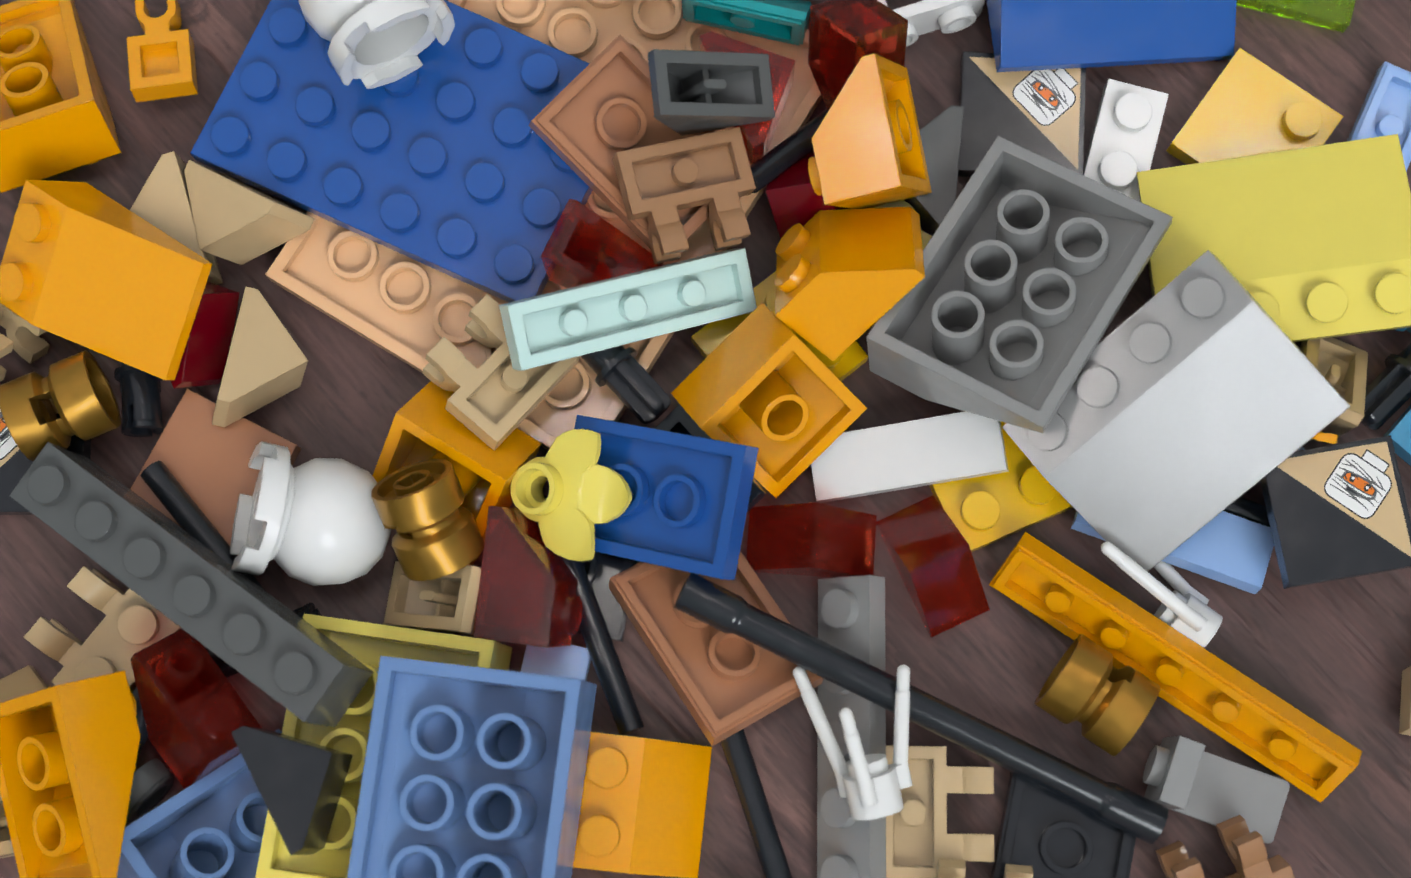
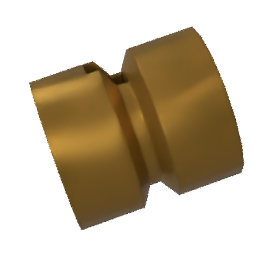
(79, 396)
(431, 527)
(1097, 695)

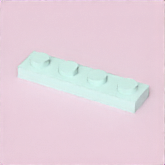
(627, 308)

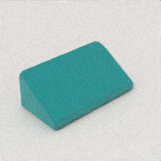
(768, 19)

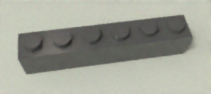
(192, 586)

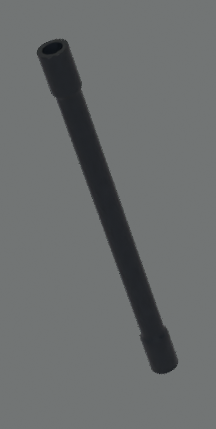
(1105, 799)

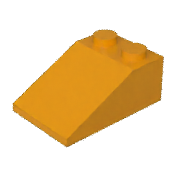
(49, 94)
(101, 276)
(69, 776)

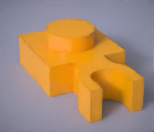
(163, 58)

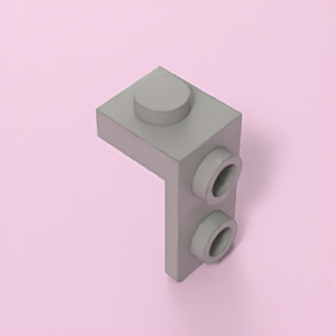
(1212, 787)

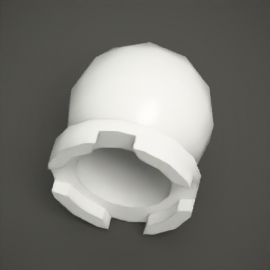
(378, 37)
(308, 519)

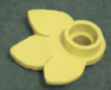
(577, 497)

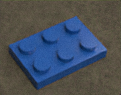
(684, 500)

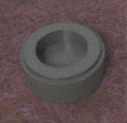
(149, 787)

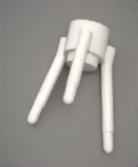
(1181, 609)
(865, 780)

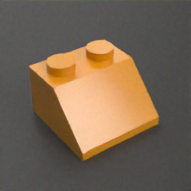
(870, 140)
(846, 272)
(769, 395)
(429, 431)
(643, 806)

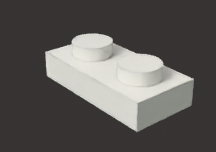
(1124, 136)

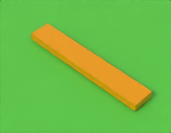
(1186, 672)

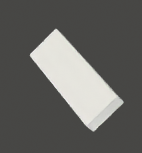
(909, 456)

